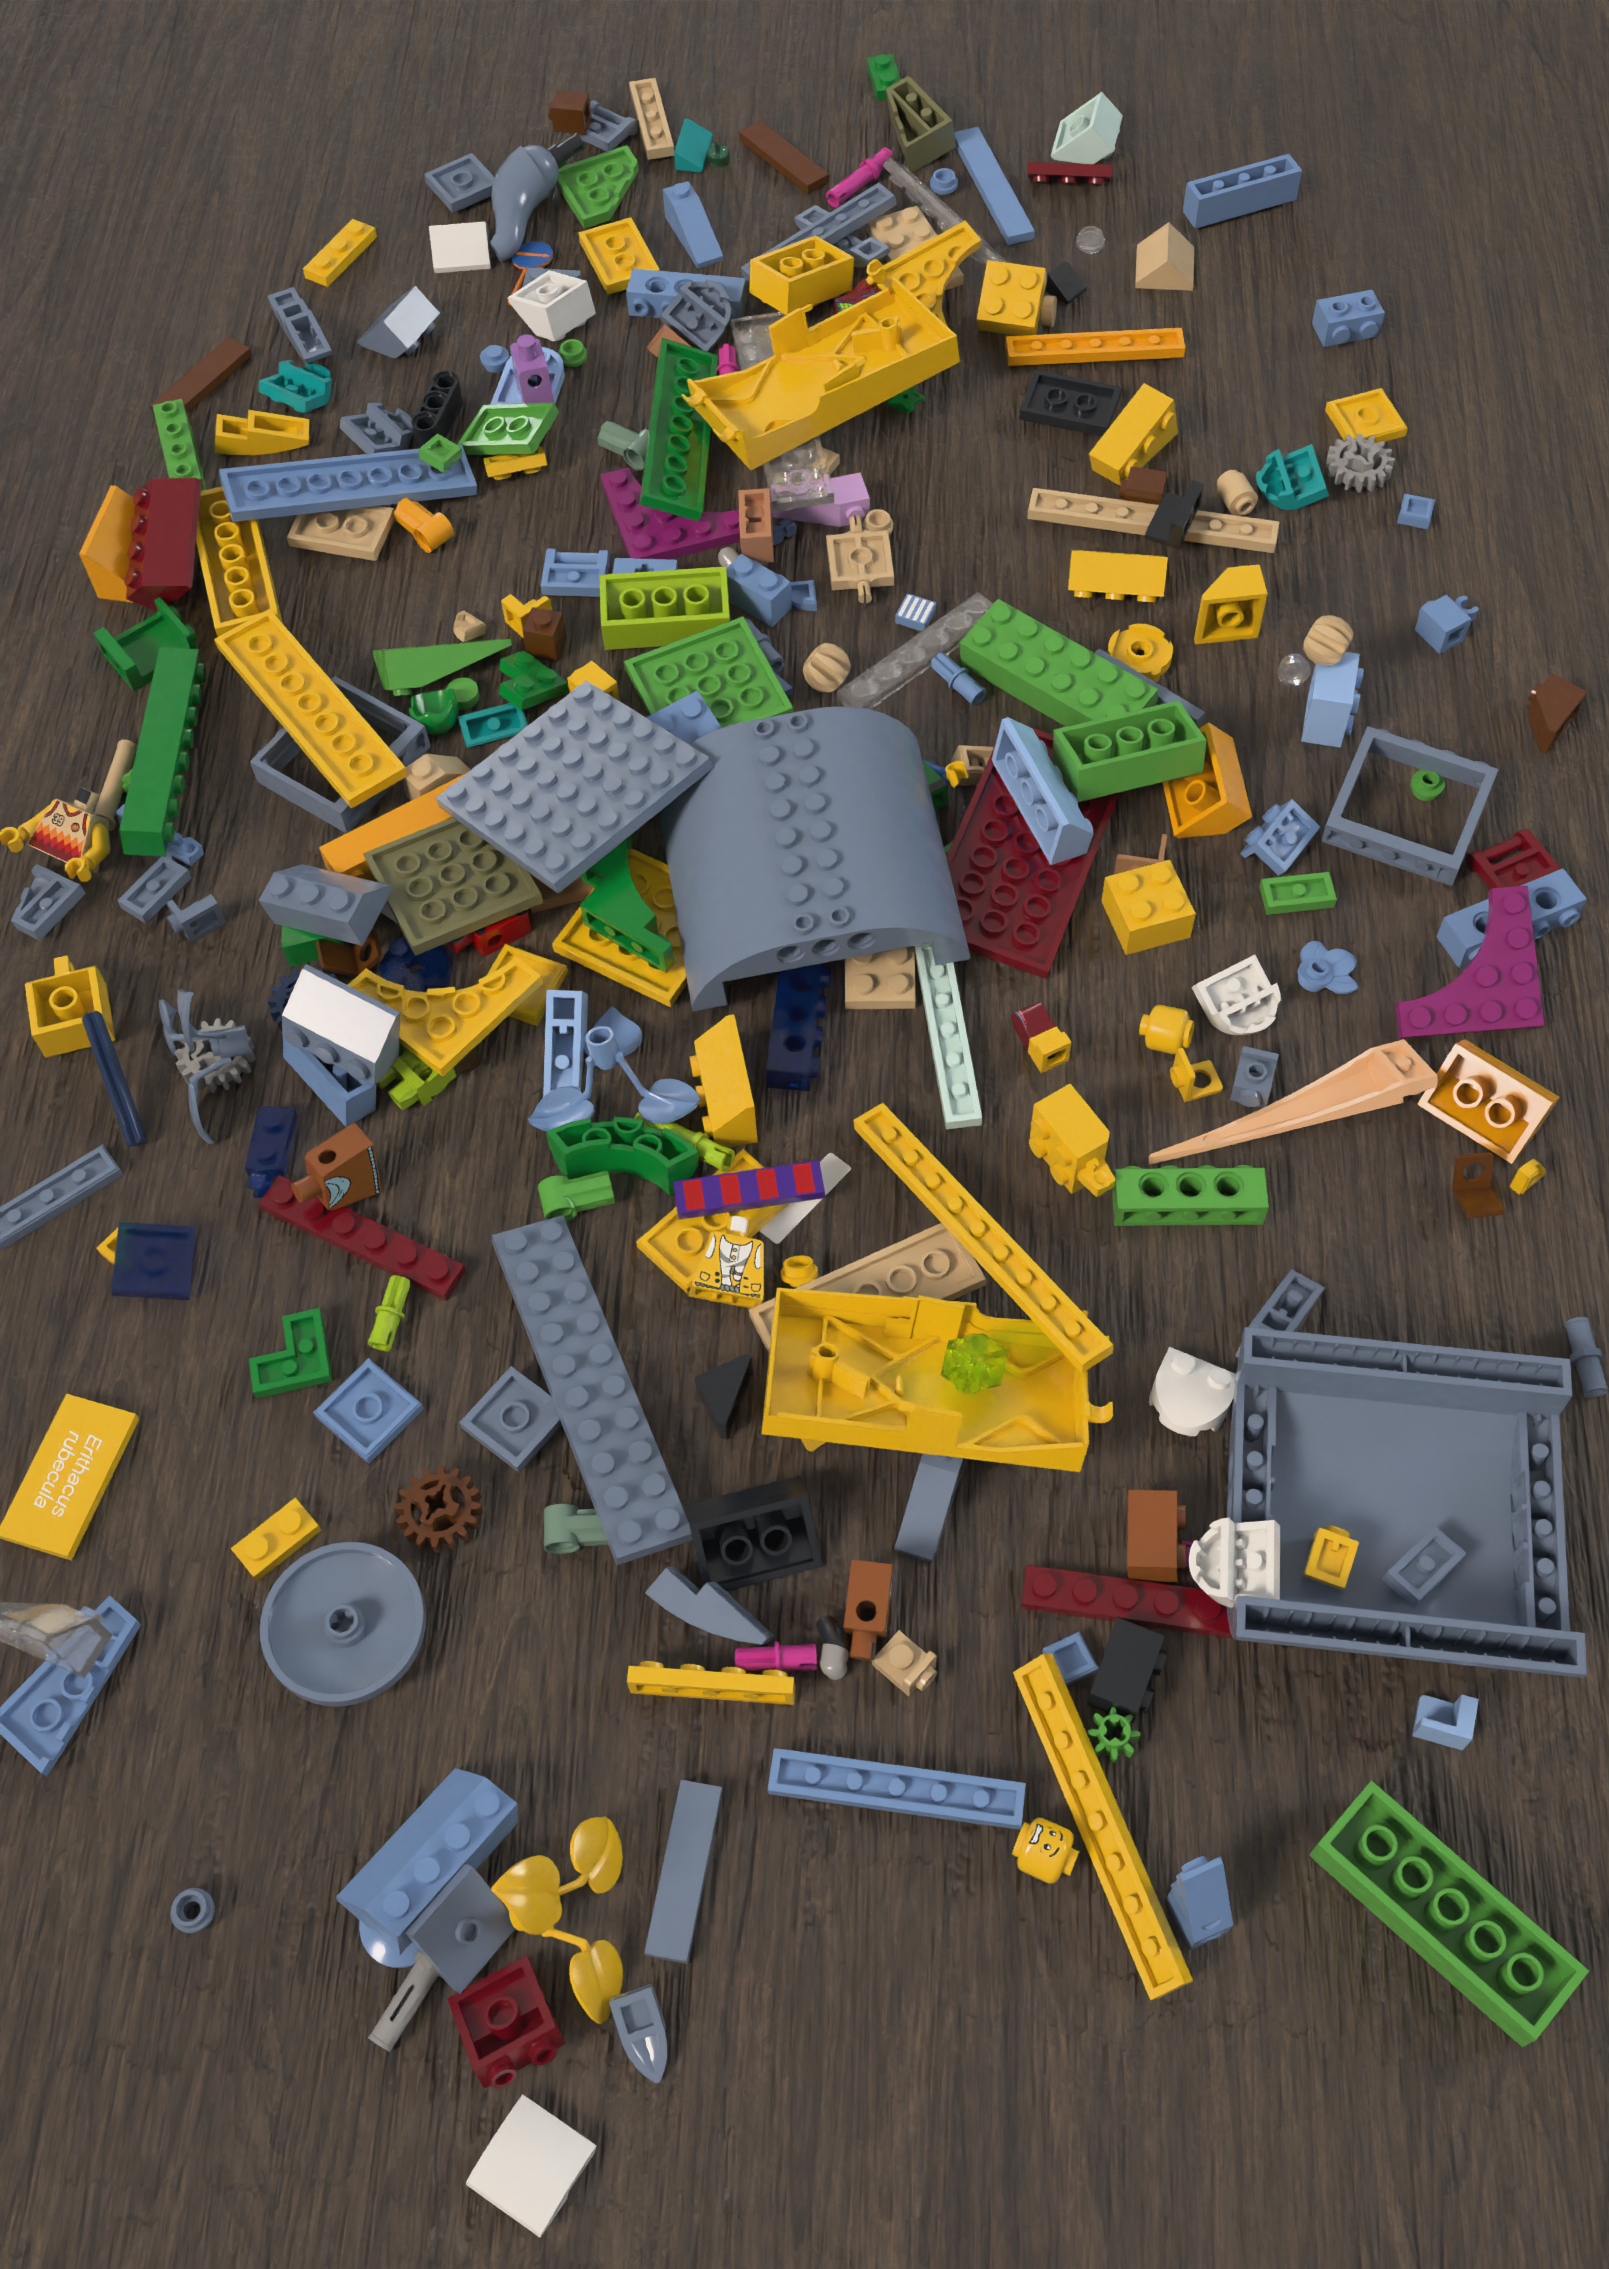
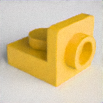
(1331, 1557)

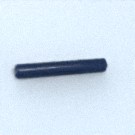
(114, 1079)

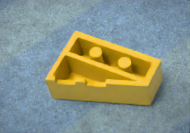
(1135, 435)

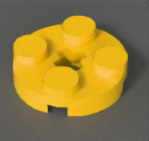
(1144, 637)

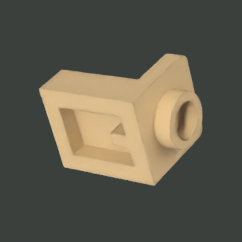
(906, 1664)

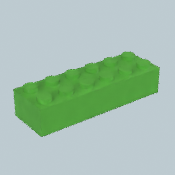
(1049, 669)
(1449, 1915)

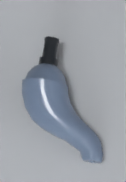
(521, 185)

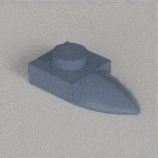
(642, 2030)

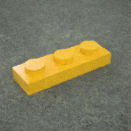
(340, 252)

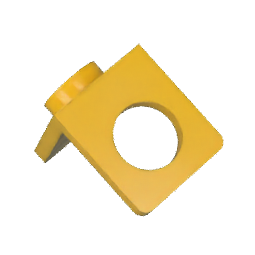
(1183, 1077)

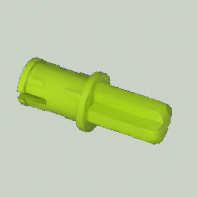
(389, 1314)

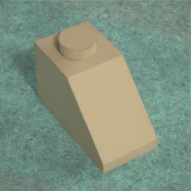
(431, 772)

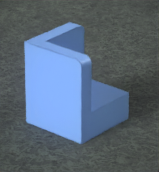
(1446, 1721)

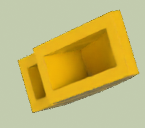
(259, 433)

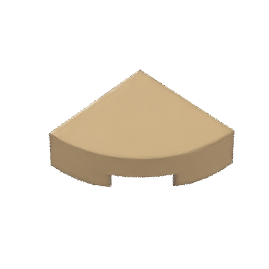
(468, 627)

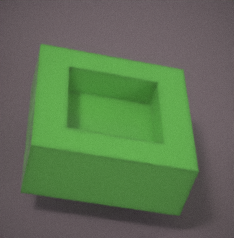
(440, 453)

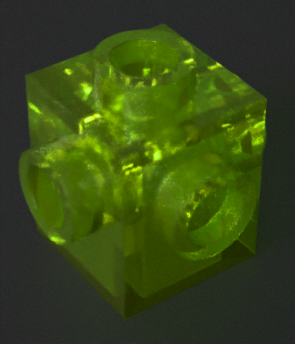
(974, 1363)

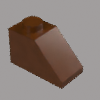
(1553, 709)

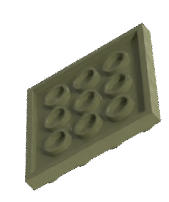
(449, 883)

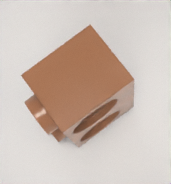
(756, 524)

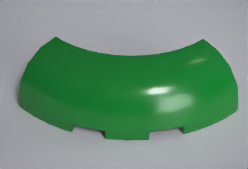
(622, 1147)

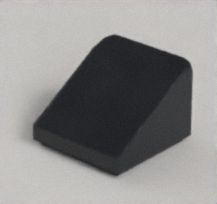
(1065, 283)

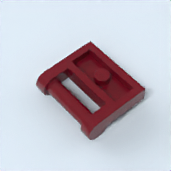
(1516, 870)

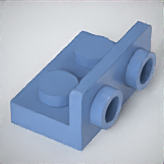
(1281, 836)

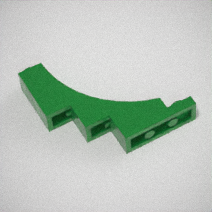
(619, 911)

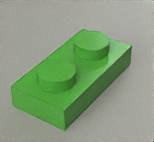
(1297, 893)

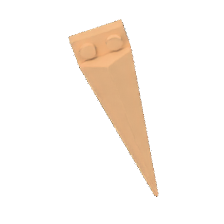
(1361, 1085)

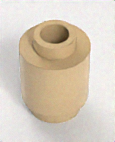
(1236, 492)

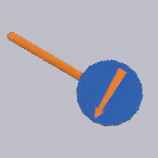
(531, 256)

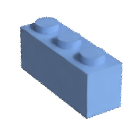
(342, 1093)

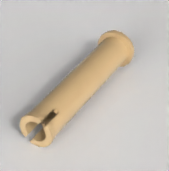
(112, 788)

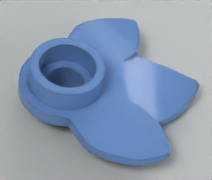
(1326, 969)

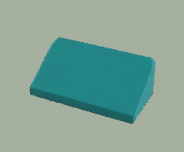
(692, 147)
(492, 724)

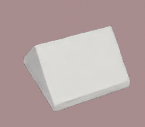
(460, 247)

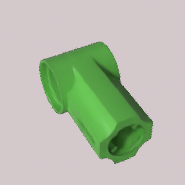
(567, 1197)

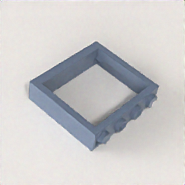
(408, 747)
(1391, 848)

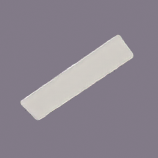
(781, 1225)

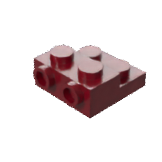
(506, 2024)

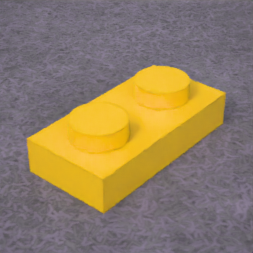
(503, 465)
(276, 1539)

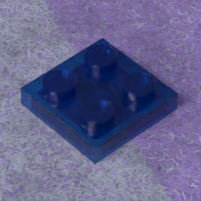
(153, 1261)

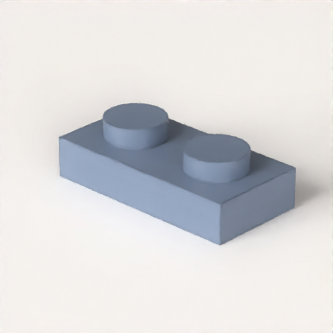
(154, 889)
(1424, 1566)

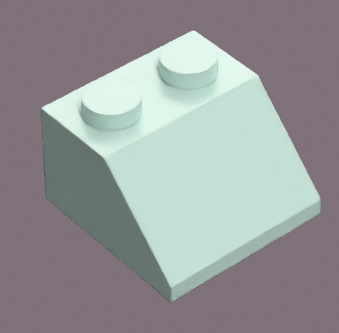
(1088, 132)

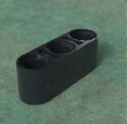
(437, 408)

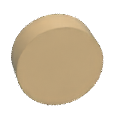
(1048, 311)

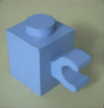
(1445, 622)

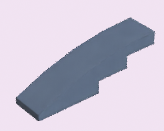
(299, 325)

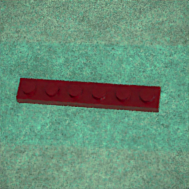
(365, 1240)
(1127, 1599)

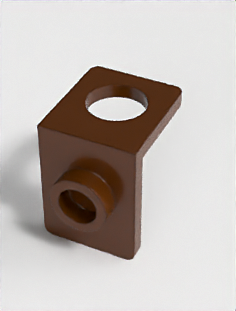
(346, 959)
(1476, 1194)

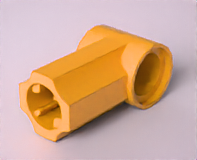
(428, 529)

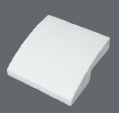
(531, 2165)

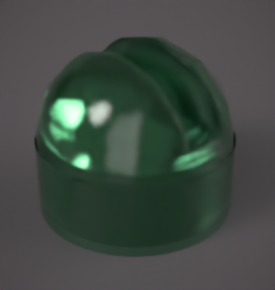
(718, 155)

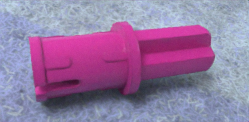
(727, 360)
(779, 1657)

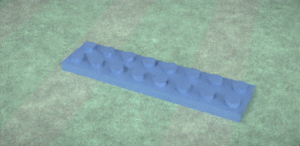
(340, 484)

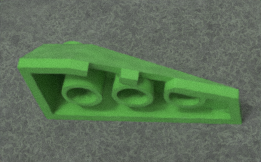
(417, 666)

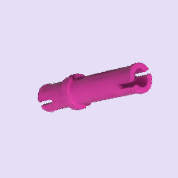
(868, 171)

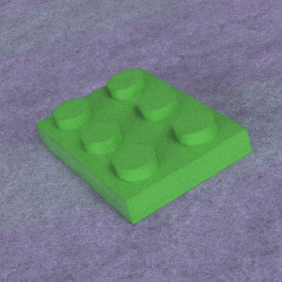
(508, 428)

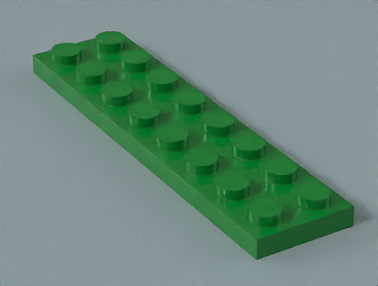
(677, 434)

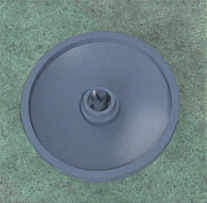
(343, 1624)

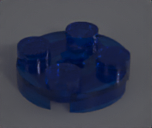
(400, 958)

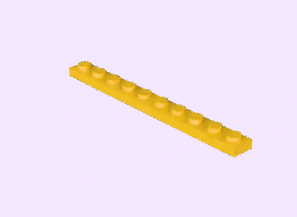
(984, 1239)

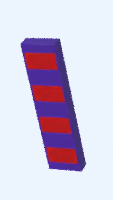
(749, 1189)

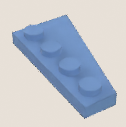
(54, 1701)

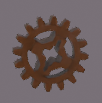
(444, 1524)

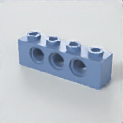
(652, 291)
(1553, 903)

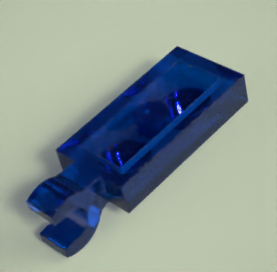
(269, 1147)

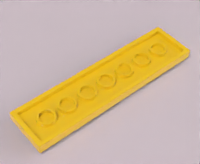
(311, 708)

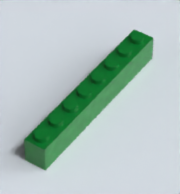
(162, 753)

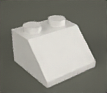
(553, 304)

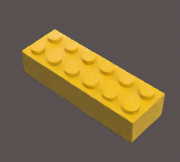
(233, 564)

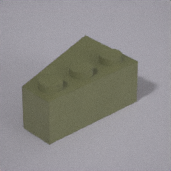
(919, 123)

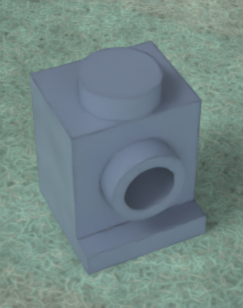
(1254, 1077)

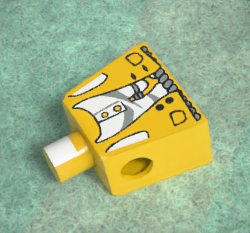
(731, 1267)

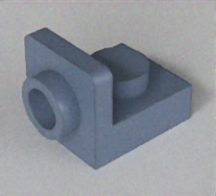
(197, 919)

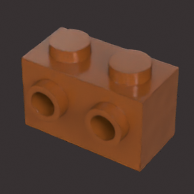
(1153, 1535)

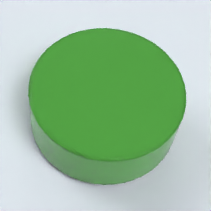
(465, 692)

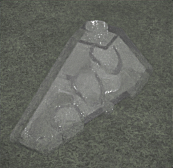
(55, 1633)

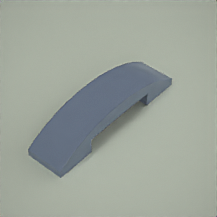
(862, 251)

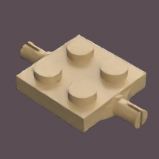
(860, 560)

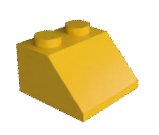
(1232, 606)

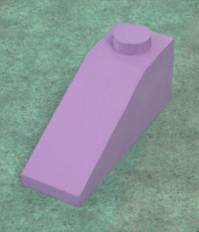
(849, 500)

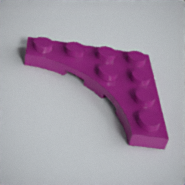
(660, 534)
(1497, 986)

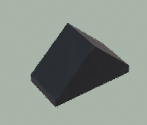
(723, 1392)

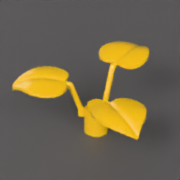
(534, 1906)

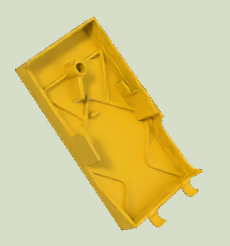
(824, 373)
(873, 1378)

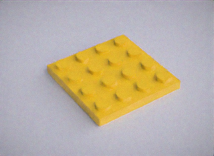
(619, 964)

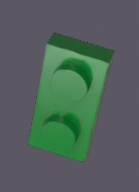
(882, 74)

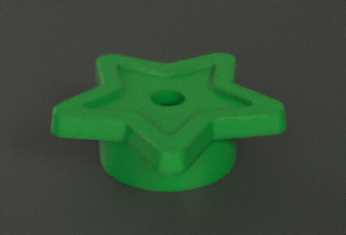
(906, 401)

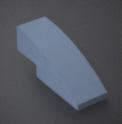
(707, 1608)

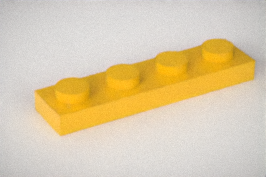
(695, 1682)

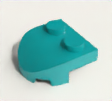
(299, 386)
(1292, 479)

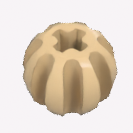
(1328, 640)
(826, 668)

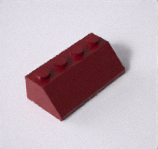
(163, 540)

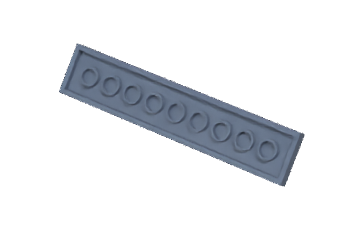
(591, 1391)

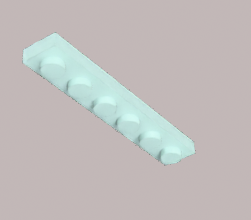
(948, 1041)

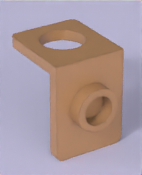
(1126, 862)

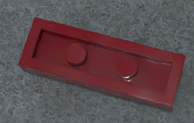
(1069, 173)

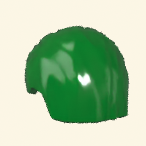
(435, 710)

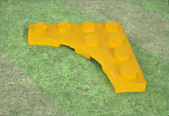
(931, 264)
(449, 1022)

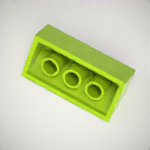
(661, 606)

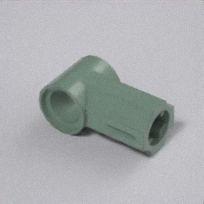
(625, 443)
(570, 1527)

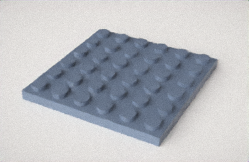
(573, 785)

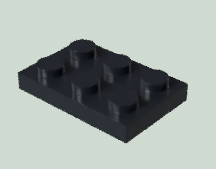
(1070, 403)

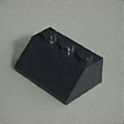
(754, 1534)

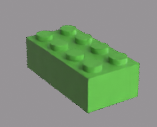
(1128, 750)

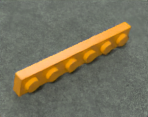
(1095, 346)

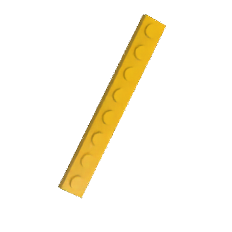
(1102, 1828)

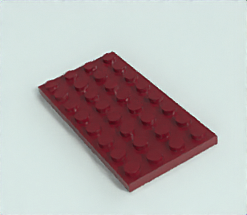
(1004, 885)

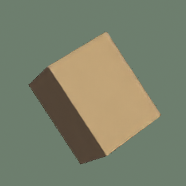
(1165, 261)

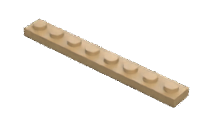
(1136, 516)

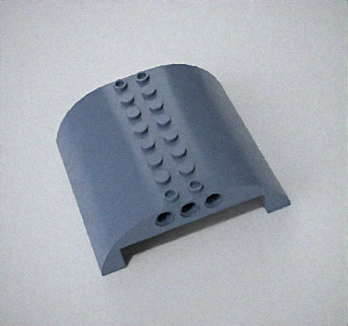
(807, 849)
(1387, 1450)

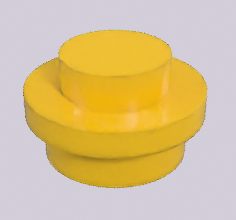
(799, 1270)

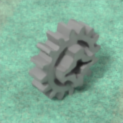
(1356, 463)
(196, 1060)

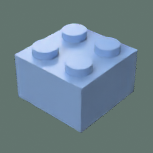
(1331, 701)

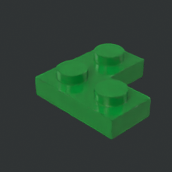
(530, 681)
(301, 1365)

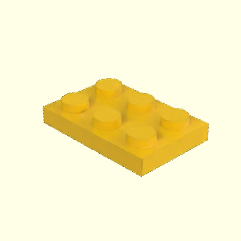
(615, 251)

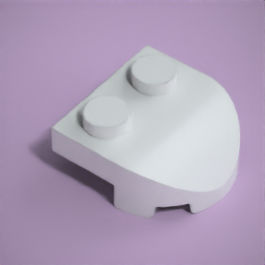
(1239, 998)
(1191, 1393)
(1237, 1560)

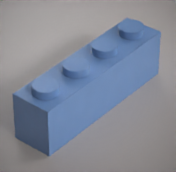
(1241, 191)

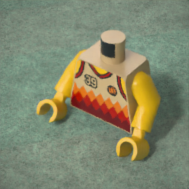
(66, 833)

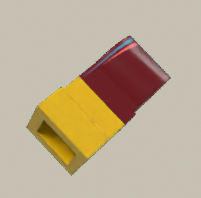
(1041, 1037)

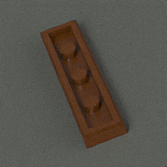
(784, 156)
(207, 374)

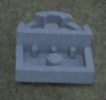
(699, 314)
(379, 429)

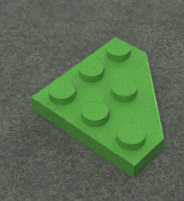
(597, 184)

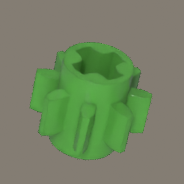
(1111, 1724)

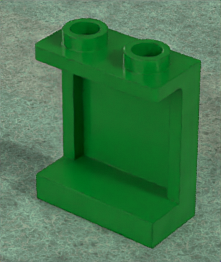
(136, 649)

